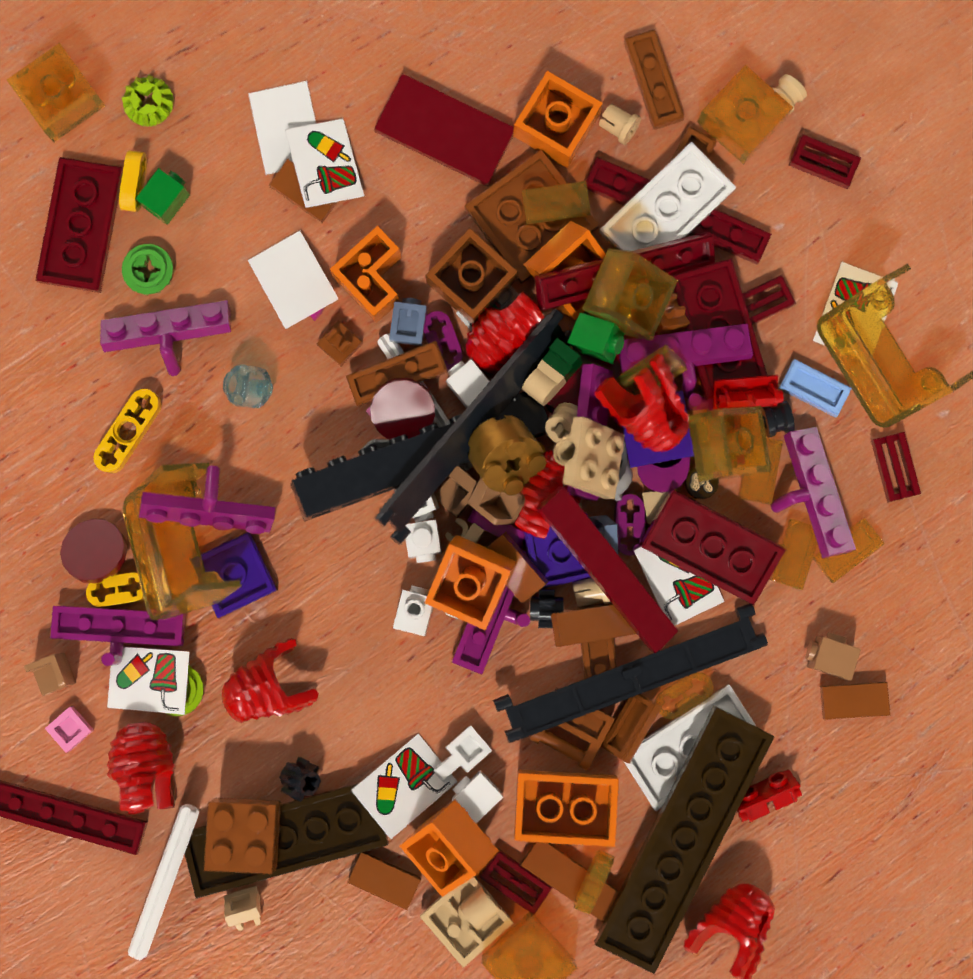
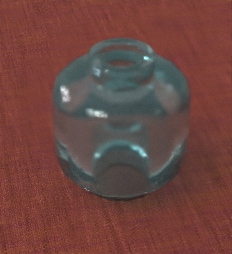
(247, 386)

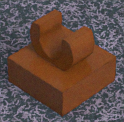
(673, 318)
(339, 343)

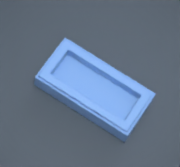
(815, 388)

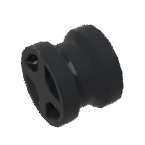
(778, 419)

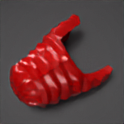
(501, 333)
(654, 415)
(535, 492)
(256, 691)
(136, 762)
(746, 915)

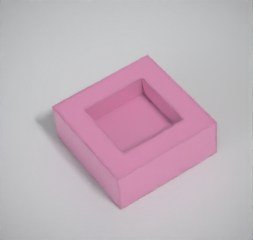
(69, 729)

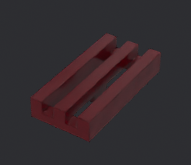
(820, 172)
(774, 310)
(907, 463)
(492, 865)

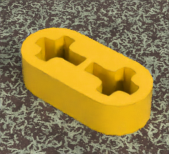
(132, 180)
(118, 597)

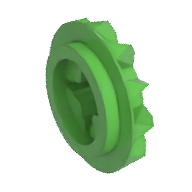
(137, 259)

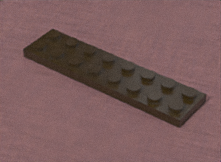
(683, 839)

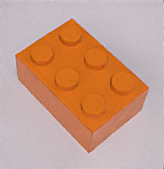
(566, 808)

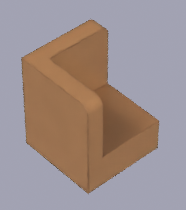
(456, 491)
(496, 506)
(51, 673)

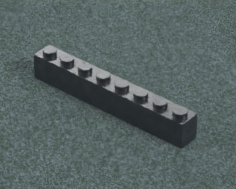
(387, 468)

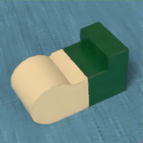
(552, 372)

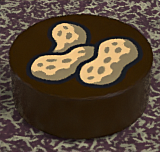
(700, 490)

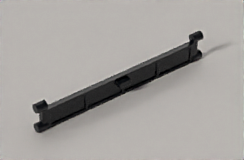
(454, 443)
(632, 678)

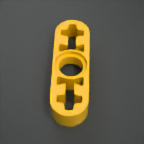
(141, 429)

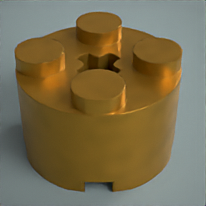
(505, 454)

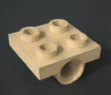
(591, 457)
(466, 920)

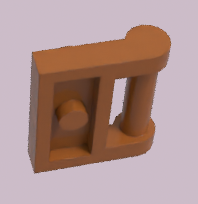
(590, 727)

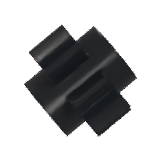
(543, 606)
(300, 779)

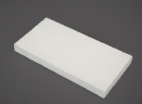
(669, 203)
(666, 749)

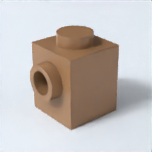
(833, 656)

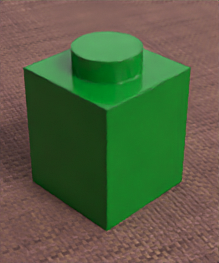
(163, 195)
(596, 338)

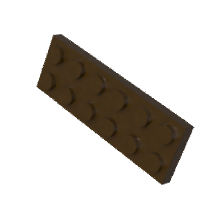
(309, 834)

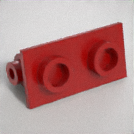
(747, 392)
(779, 788)

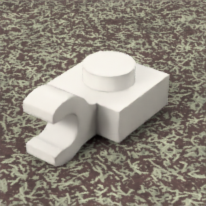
(465, 751)

